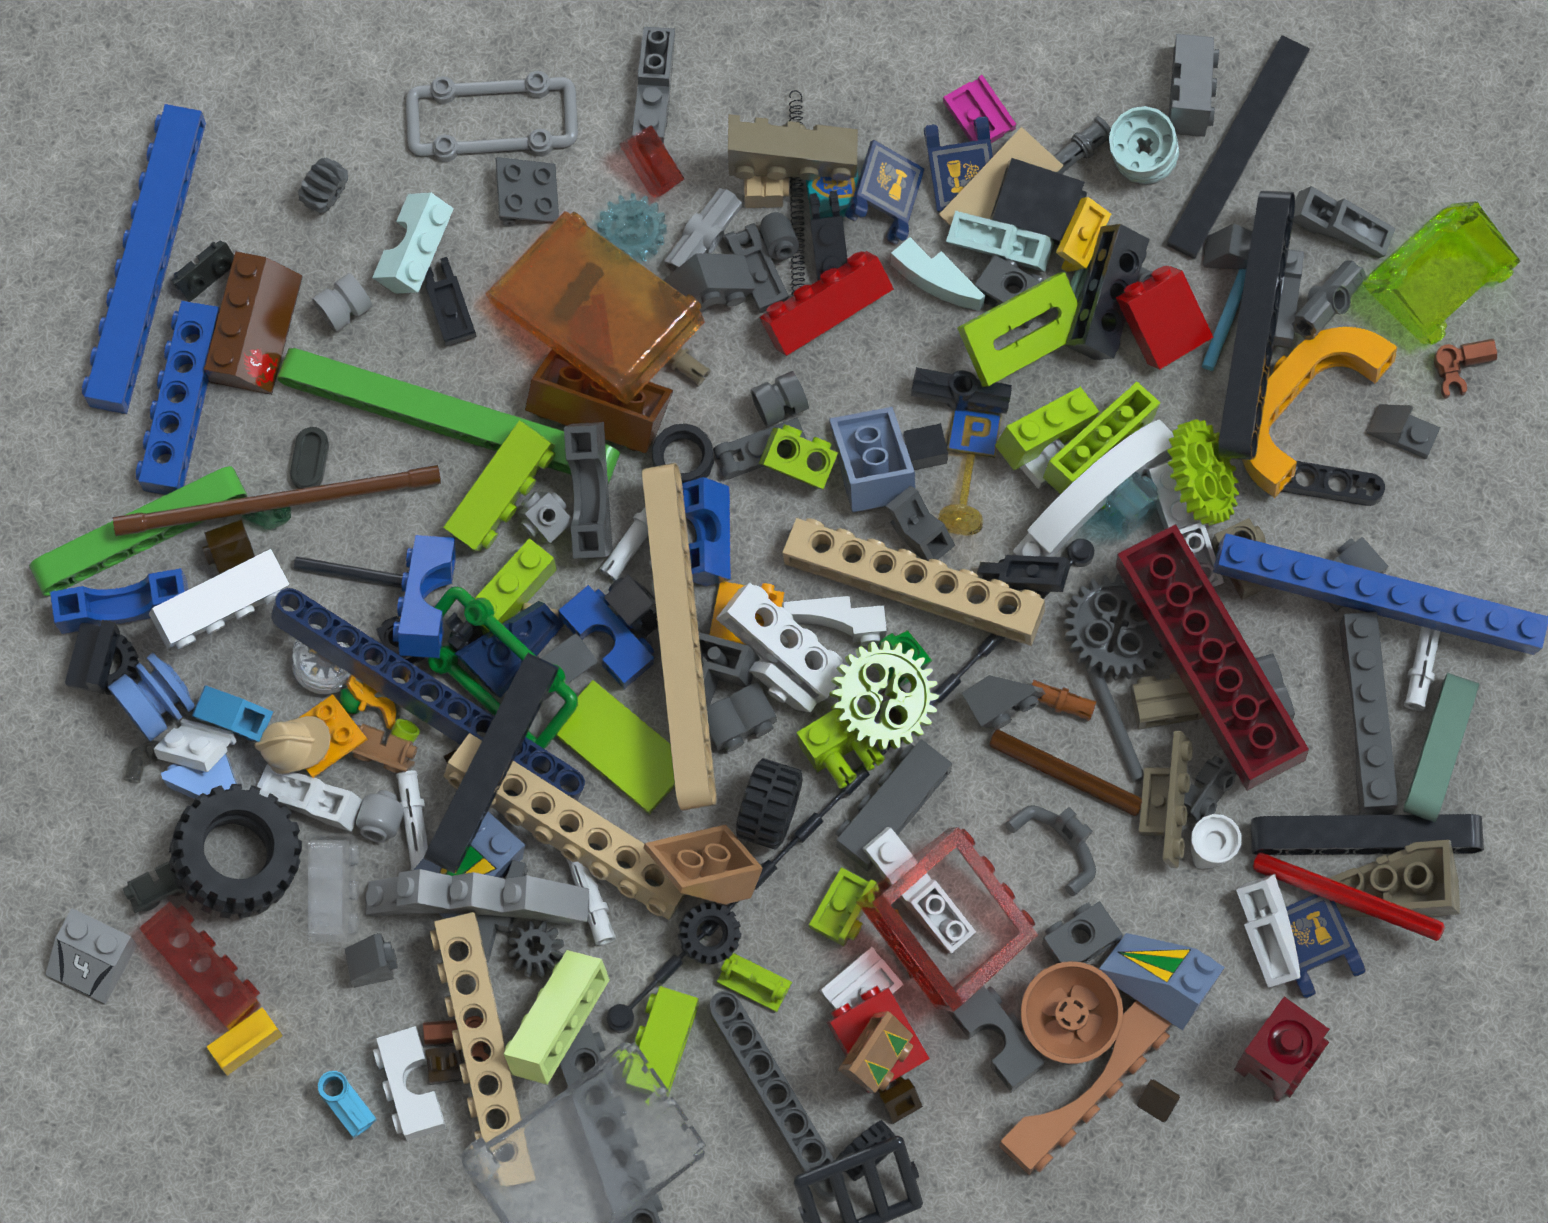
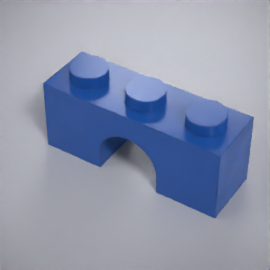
(709, 511)
(590, 613)

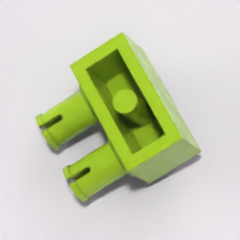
(826, 745)

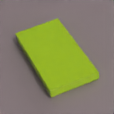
(620, 747)

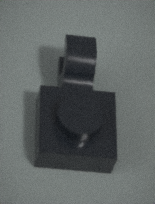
(462, 632)

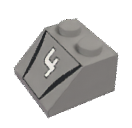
(89, 956)

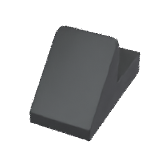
(1403, 430)

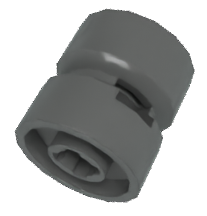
(780, 398)

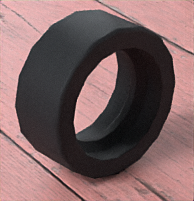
(691, 433)

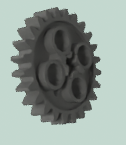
(1088, 617)

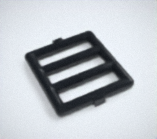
(865, 1158)

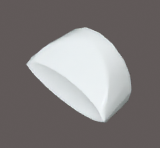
(1214, 841)

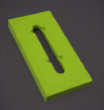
(981, 331)

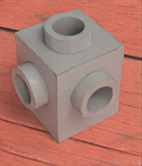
(554, 519)

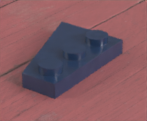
(494, 662)

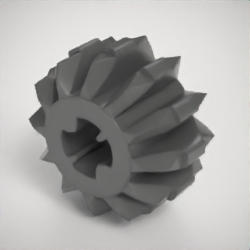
(323, 185)
(522, 952)

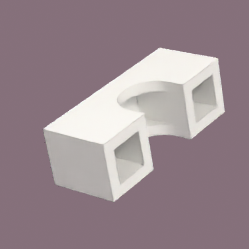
(399, 1056)

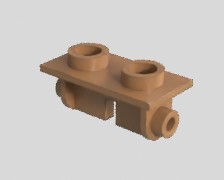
(393, 754)

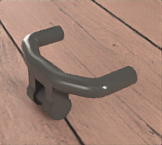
(1071, 831)

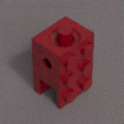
(1284, 1049)

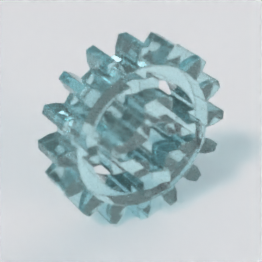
(633, 214)

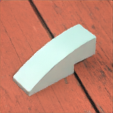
(936, 276)

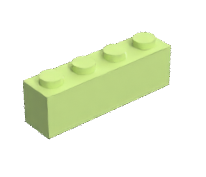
(556, 1017)

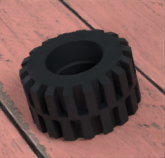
(769, 803)

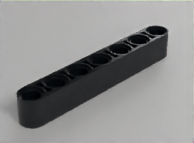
(491, 763)
(1362, 833)

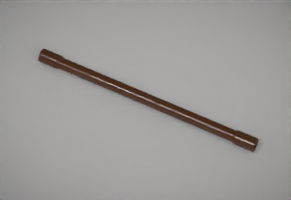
(145, 521)

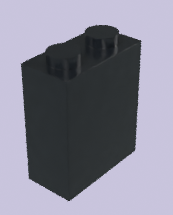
(1037, 199)

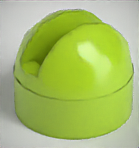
(405, 730)

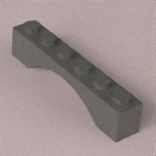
(1370, 714)

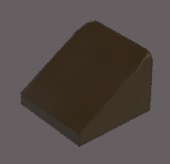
(1158, 1100)

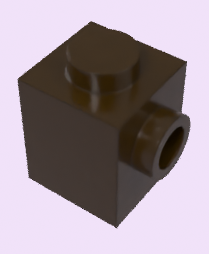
(228, 546)

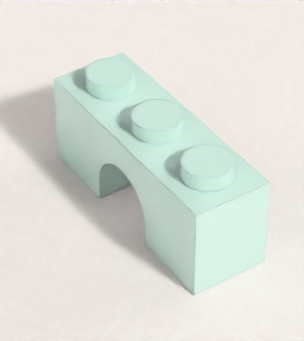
(407, 264)

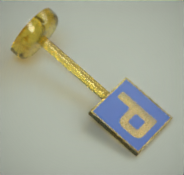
(973, 435)

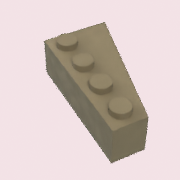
(790, 150)

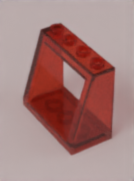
(878, 909)

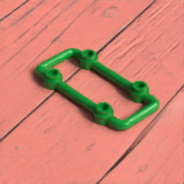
(481, 612)

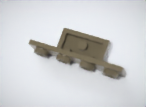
(1163, 800)

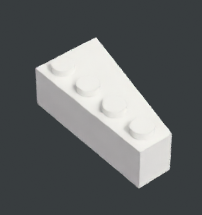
(219, 600)

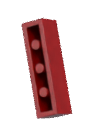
(826, 302)

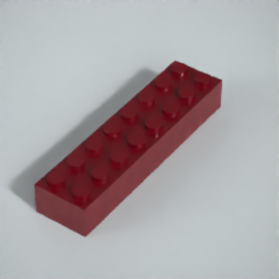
(1211, 657)

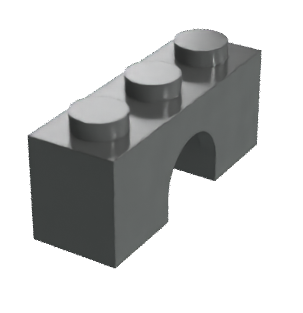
(1019, 1057)

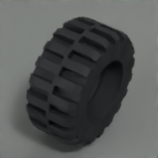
(244, 809)

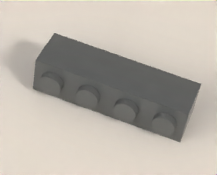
(896, 800)

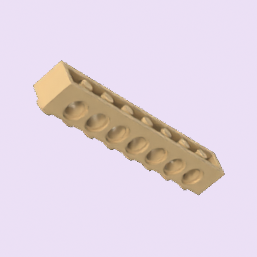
(1018, 626)
(587, 828)
(466, 930)

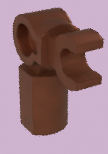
(1449, 358)
(441, 1033)

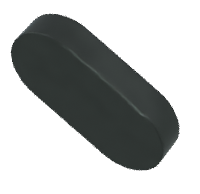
(309, 458)

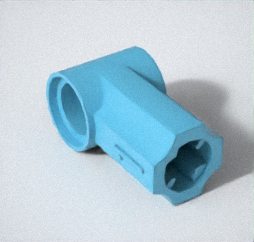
(347, 1105)

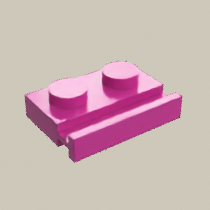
(979, 100)

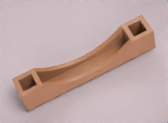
(1039, 1135)

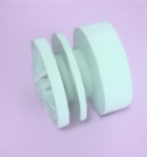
(1147, 128)

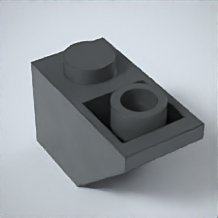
(998, 698)
(371, 961)

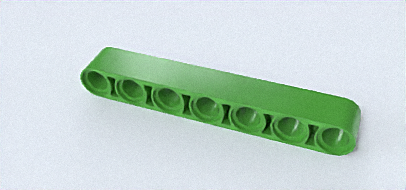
(101, 548)

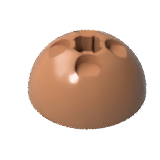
(1093, 997)

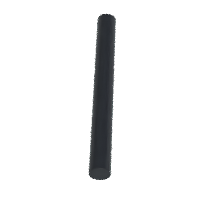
(348, 572)

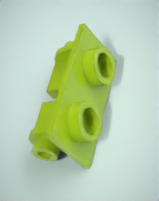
(754, 982)

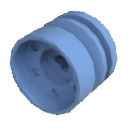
(152, 696)

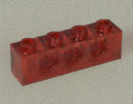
(161, 932)

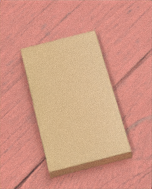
(981, 192)

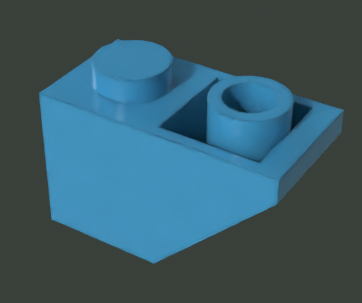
(232, 713)

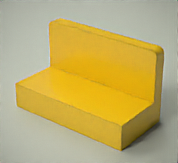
(1082, 234)
(244, 1041)

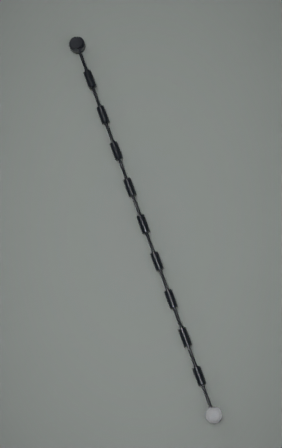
(620, 1016)

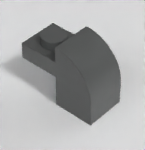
(918, 527)

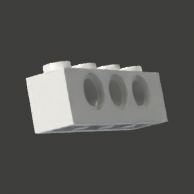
(765, 641)

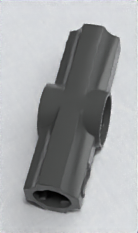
(1328, 300)

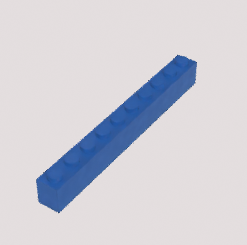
(144, 260)
(1381, 593)

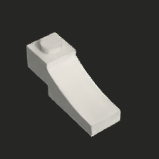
(862, 623)
(312, 797)

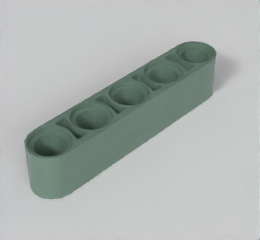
(1441, 747)

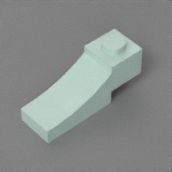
(1000, 239)

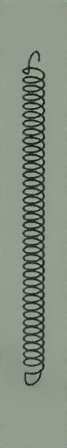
(802, 245)

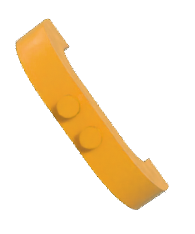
(1332, 347)

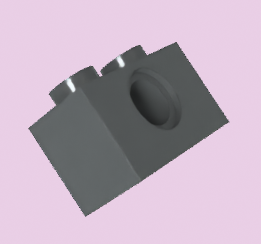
(1001, 274)
(1092, 920)

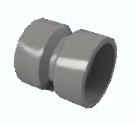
(342, 302)

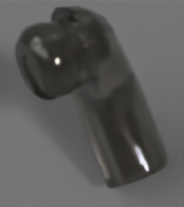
(140, 758)

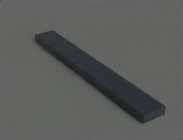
(1238, 147)

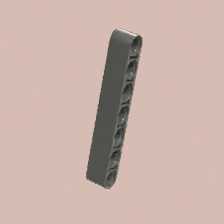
(772, 1079)

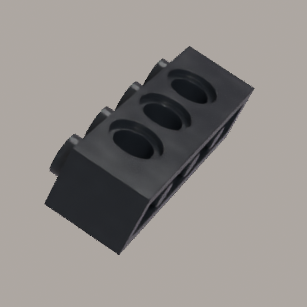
(1113, 267)

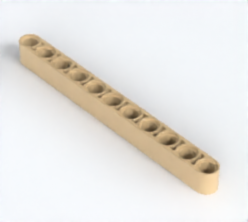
(679, 637)

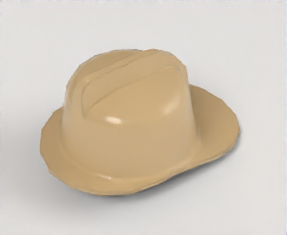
(294, 744)

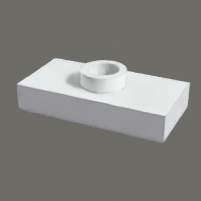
(782, 687)

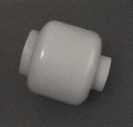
(379, 816)

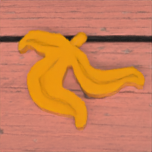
(366, 696)

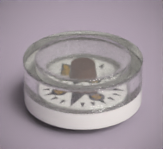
(316, 671)

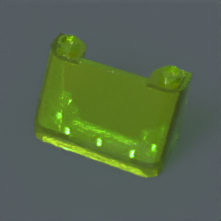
(1441, 269)

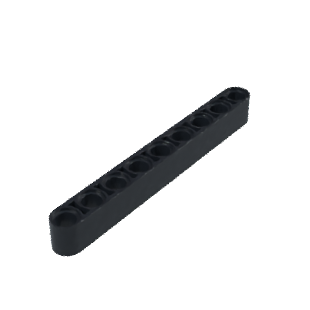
(1257, 325)

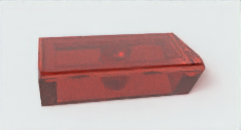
(651, 161)

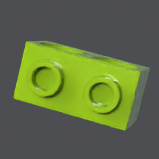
(796, 463)

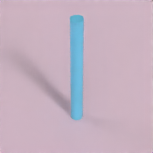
(1225, 322)

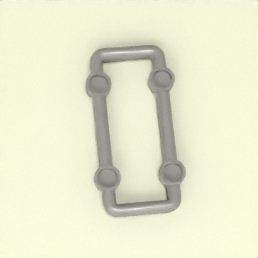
(538, 141)

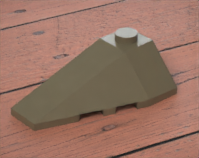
(1416, 878)

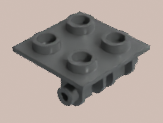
(526, 191)

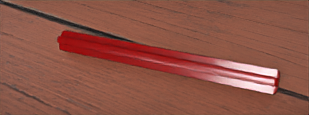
(1349, 896)

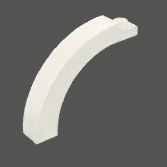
(1090, 490)

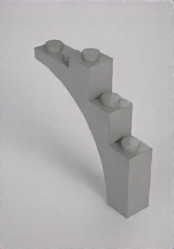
(466, 893)

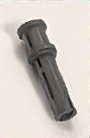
(1084, 143)

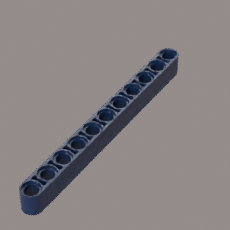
(417, 683)

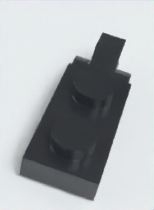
(1028, 572)

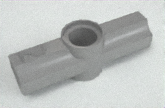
(705, 229)

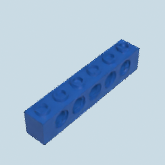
(170, 476)

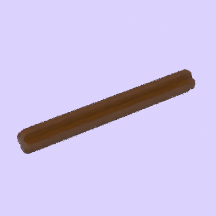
(1066, 772)

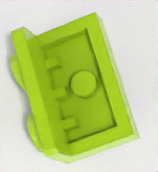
(838, 912)

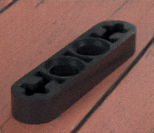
(1321, 489)

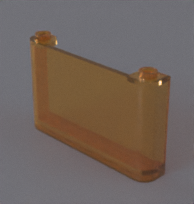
(596, 306)

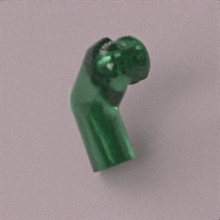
(269, 519)

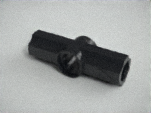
(943, 386)

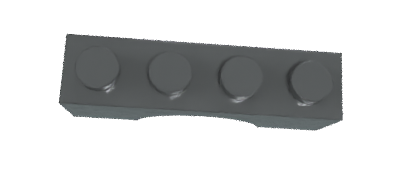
(588, 467)

